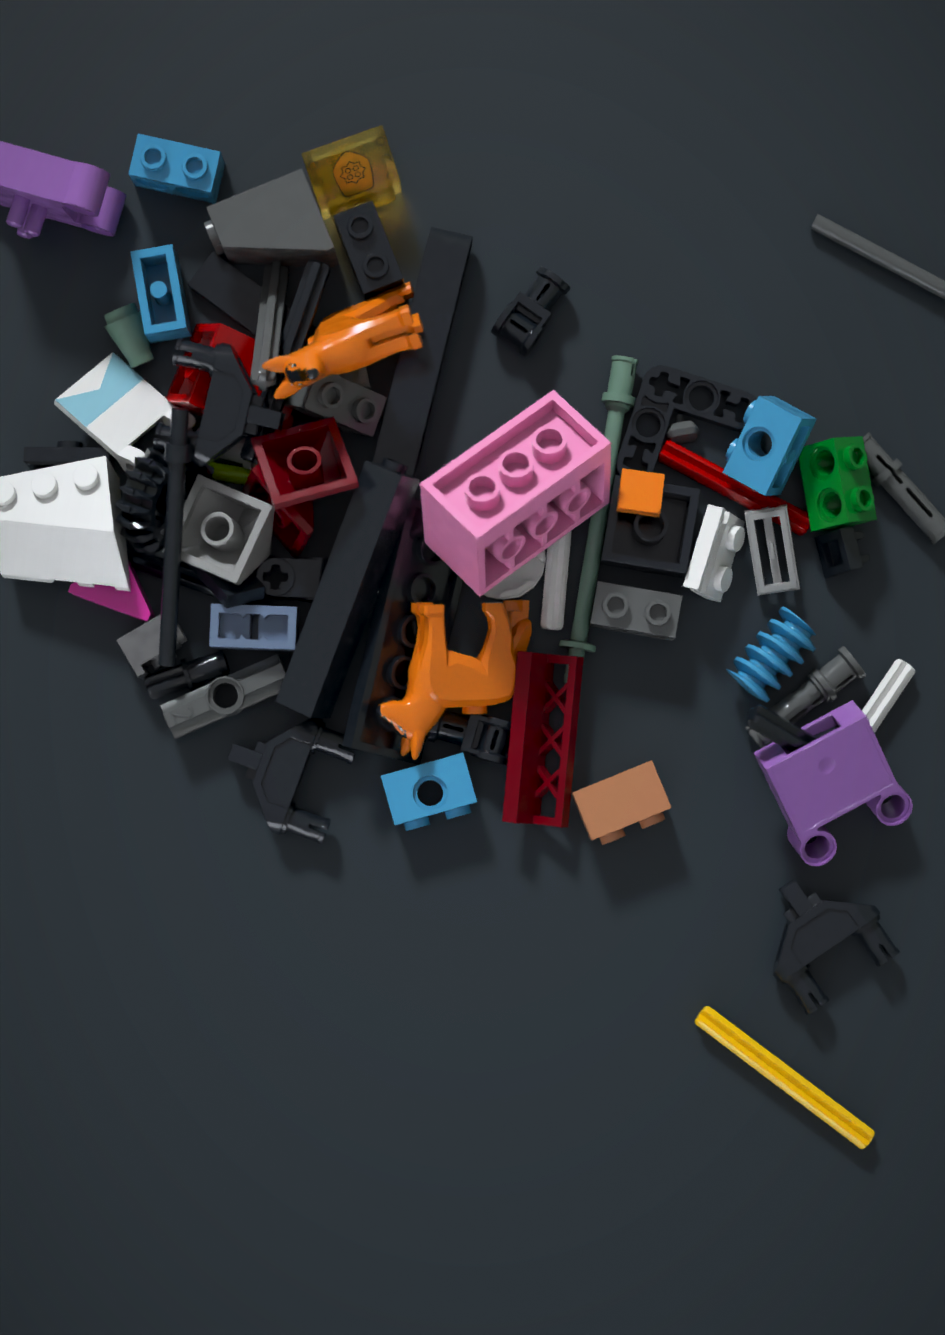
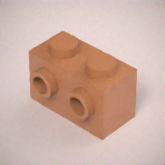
(622, 801)

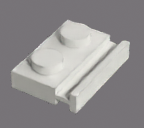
(714, 553)

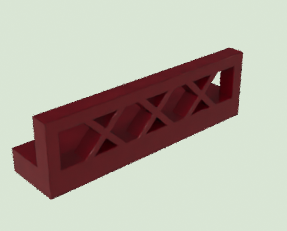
(529, 739)

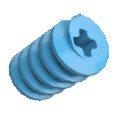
(773, 655)

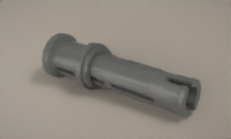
(820, 687)

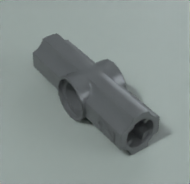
(201, 708)

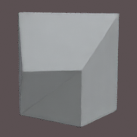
(225, 530)

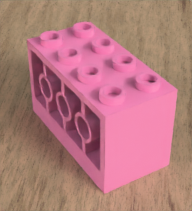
(516, 492)

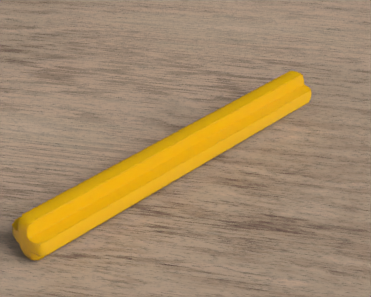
(784, 1077)

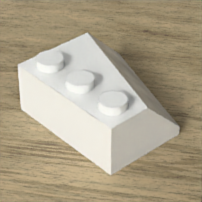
(64, 525)

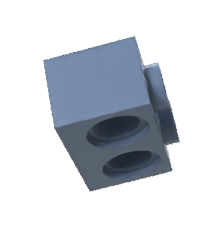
(254, 627)

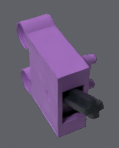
(824, 774)

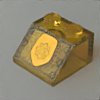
(352, 172)

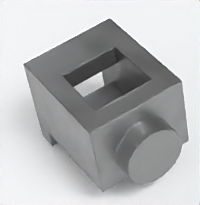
(142, 646)

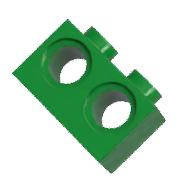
(837, 483)

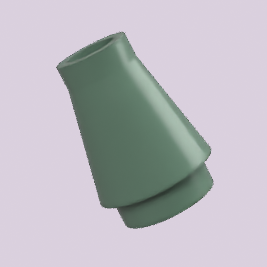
(127, 332)

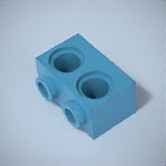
(176, 168)

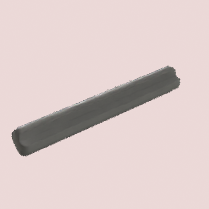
(269, 323)

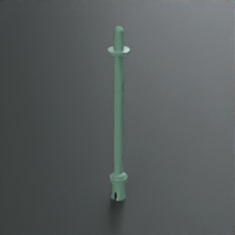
(618, 402)

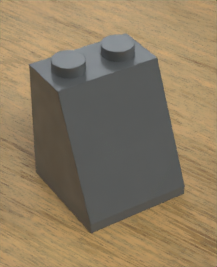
(271, 225)

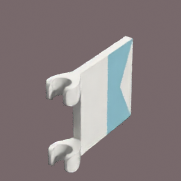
(116, 408)

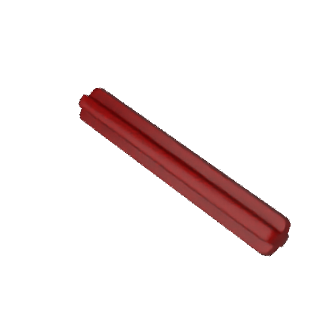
(713, 478)

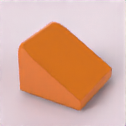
(640, 492)

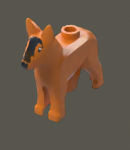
(351, 340)
(451, 679)

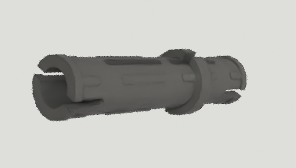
(903, 490)

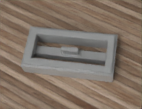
(766, 514)

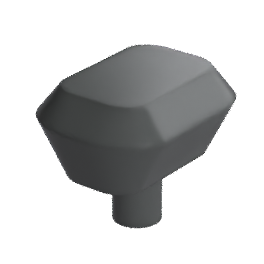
(682, 431)

